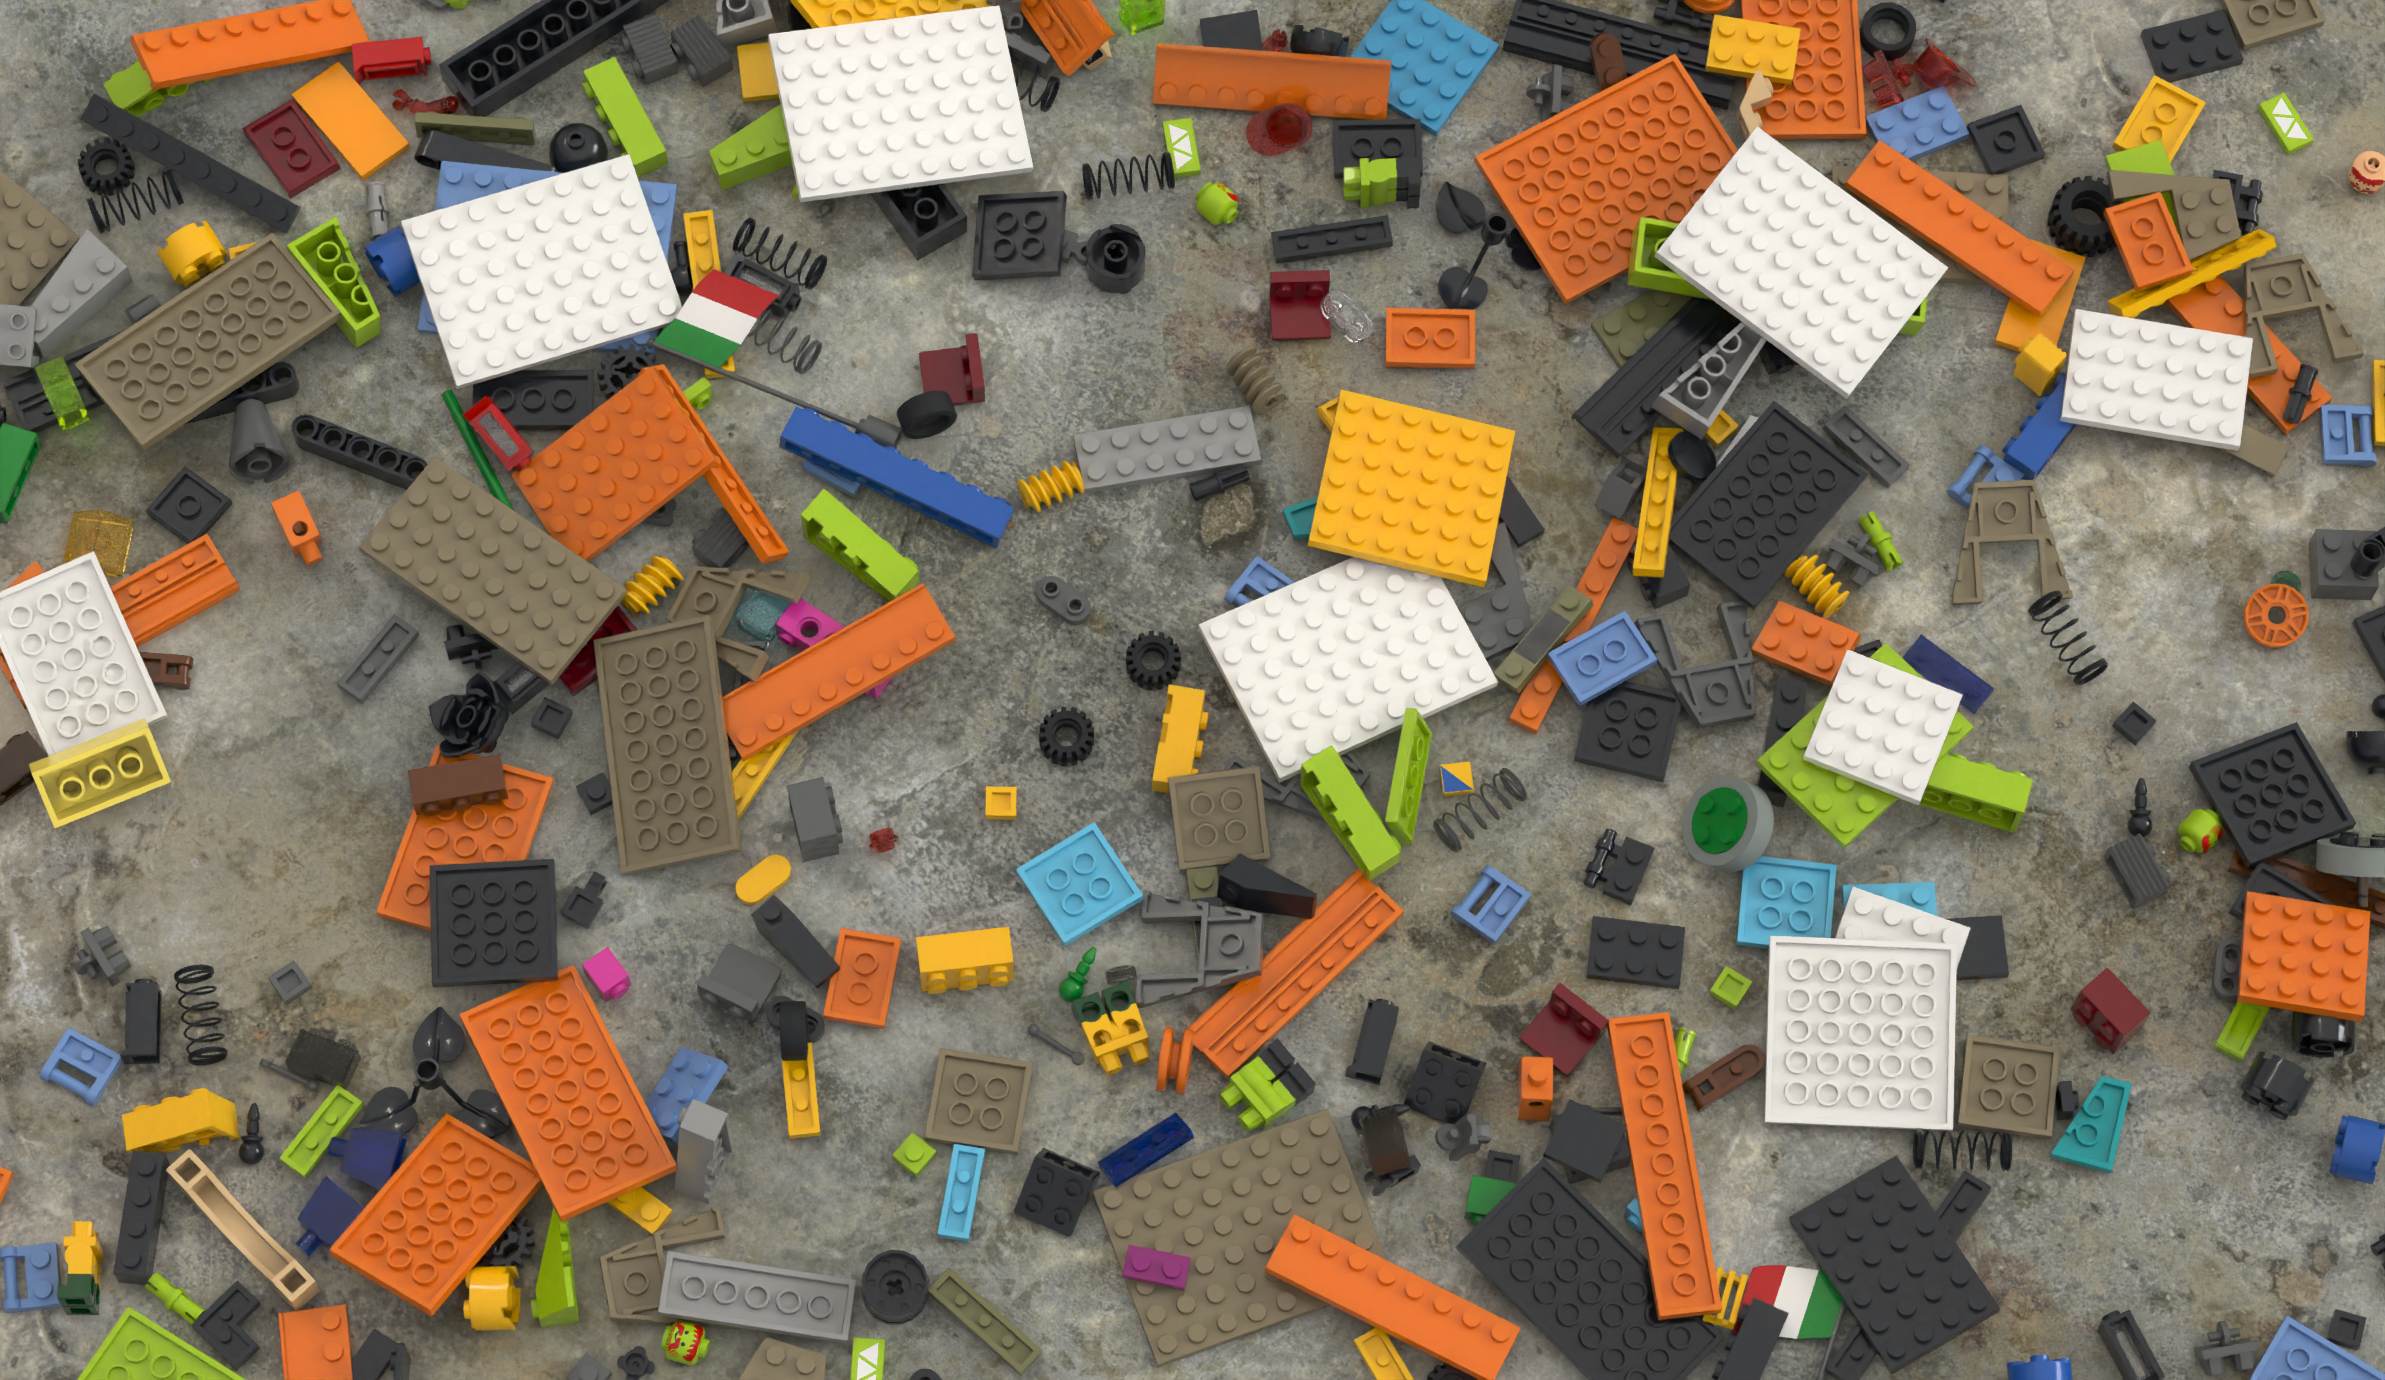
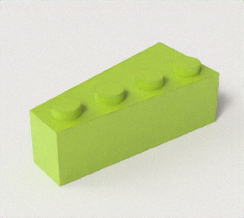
(133, 93)
(752, 151)
(331, 266)
(857, 547)
(1349, 813)

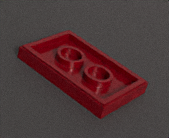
(291, 148)
(583, 666)

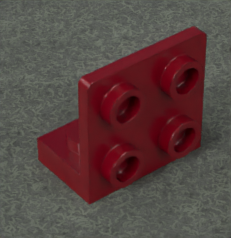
(1296, 305)
(955, 372)
(1565, 1030)

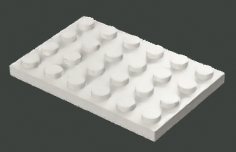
(2156, 379)
(74, 656)

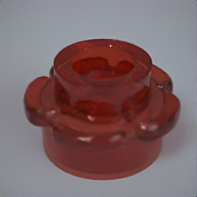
(883, 840)

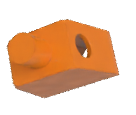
(293, 519)
(1535, 1085)

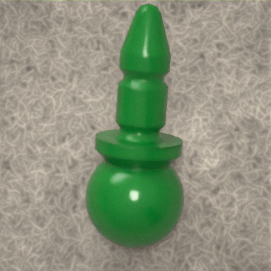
(1072, 987)

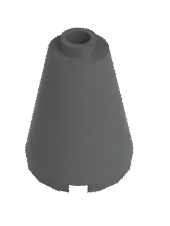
(256, 445)

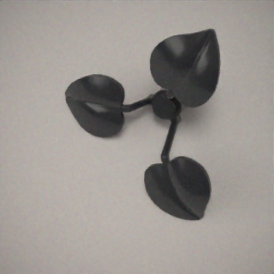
(1456, 212)
(435, 1040)

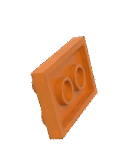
(2148, 241)
(1430, 338)
(1804, 643)
(865, 981)

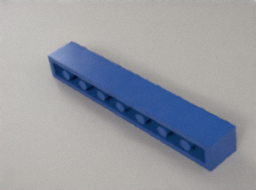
(896, 476)

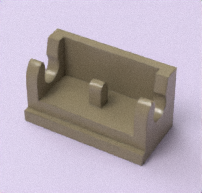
(2260, 450)

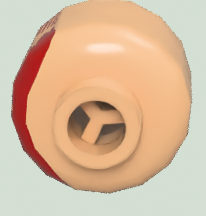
(2368, 172)

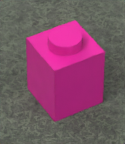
(607, 975)

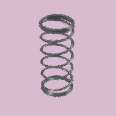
(798, 368)
(1505, 780)

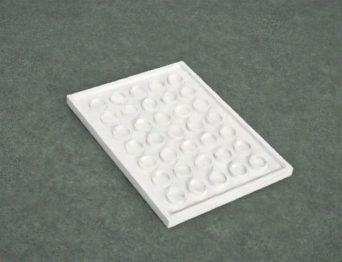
(899, 103)
(1801, 262)
(542, 271)
(1344, 659)

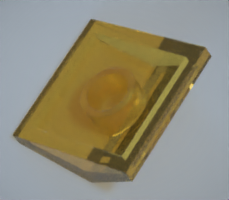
(105, 535)

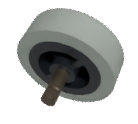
(2353, 857)

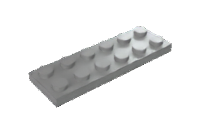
(1166, 449)
(757, 1297)

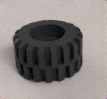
(2072, 233)

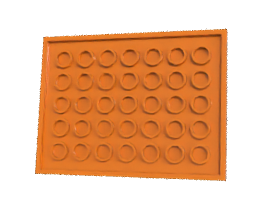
(1601, 166)

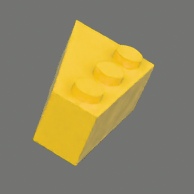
(1180, 735)
(179, 1122)

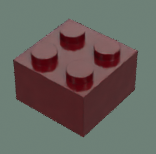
(2109, 1011)

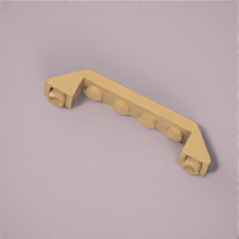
(1756, 97)

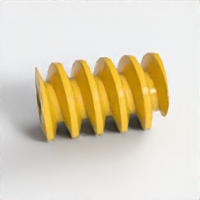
(1050, 485)
(649, 584)
(1816, 585)

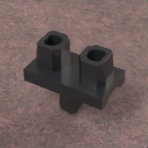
(468, 648)

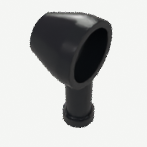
(682, 273)

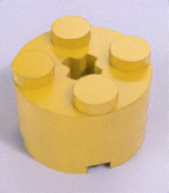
(192, 253)
(493, 1298)

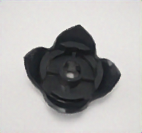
(470, 720)

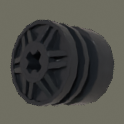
(892, 1269)

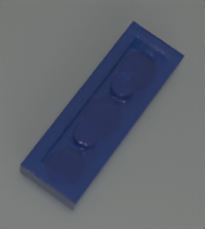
(1947, 672)
(1145, 1149)

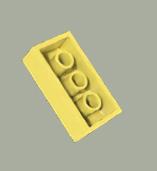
(99, 773)

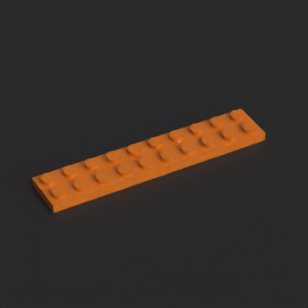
(1664, 1166)

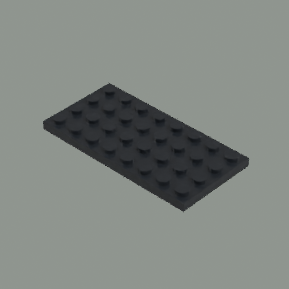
(1582, 1283)

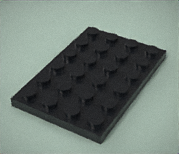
(1764, 504)
(1894, 1264)

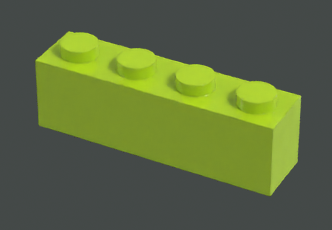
(624, 116)

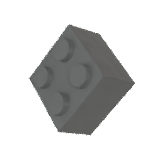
(2331, 568)
(815, 819)

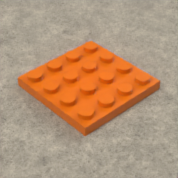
(2304, 956)

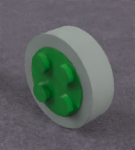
(1728, 823)

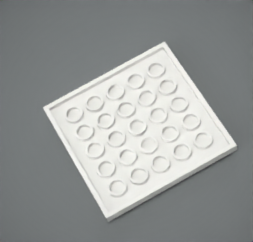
(1860, 1033)

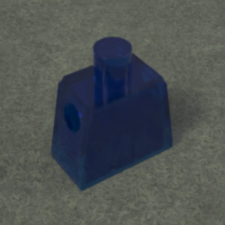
(370, 1154)
(326, 1217)

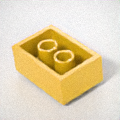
(965, 960)

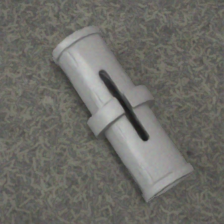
(377, 209)

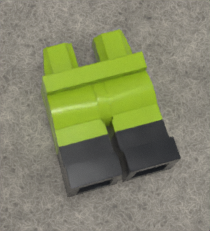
(1383, 182)
(1267, 1087)

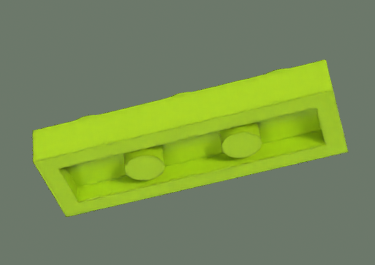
(315, 1137)

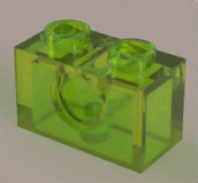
(1141, 14)
(62, 393)

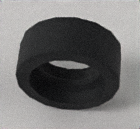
(1893, 12)
(926, 414)
(793, 1030)

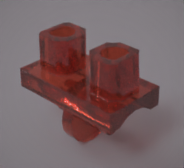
(1878, 69)

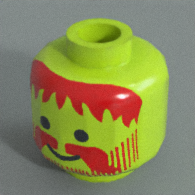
(1217, 203)
(2200, 831)
(685, 1342)

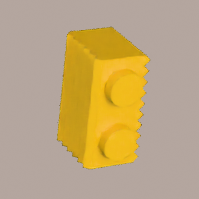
(2038, 363)

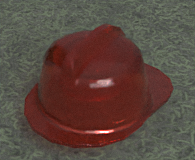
(1938, 69)
(1279, 129)

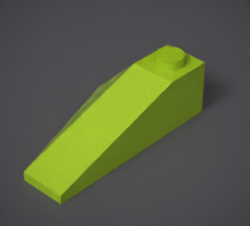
(556, 1282)

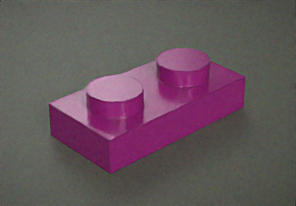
(1156, 1267)

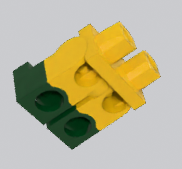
(1115, 1037)
(83, 1285)

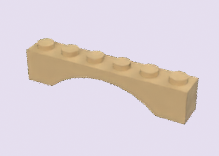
(242, 1230)

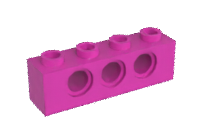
(805, 617)

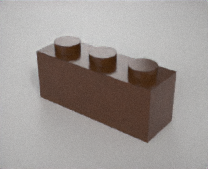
(458, 785)

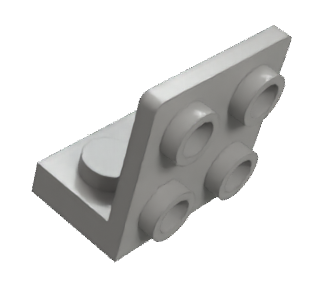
(17, 336)

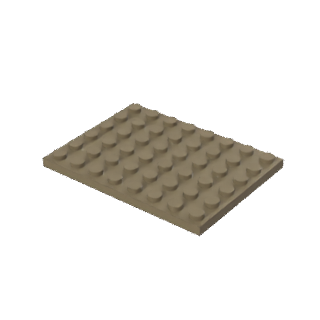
(1228, 1218)

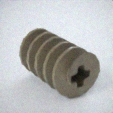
(1253, 380)

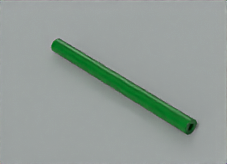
(474, 447)

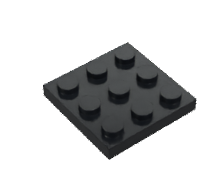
(1019, 235)
(1630, 730)

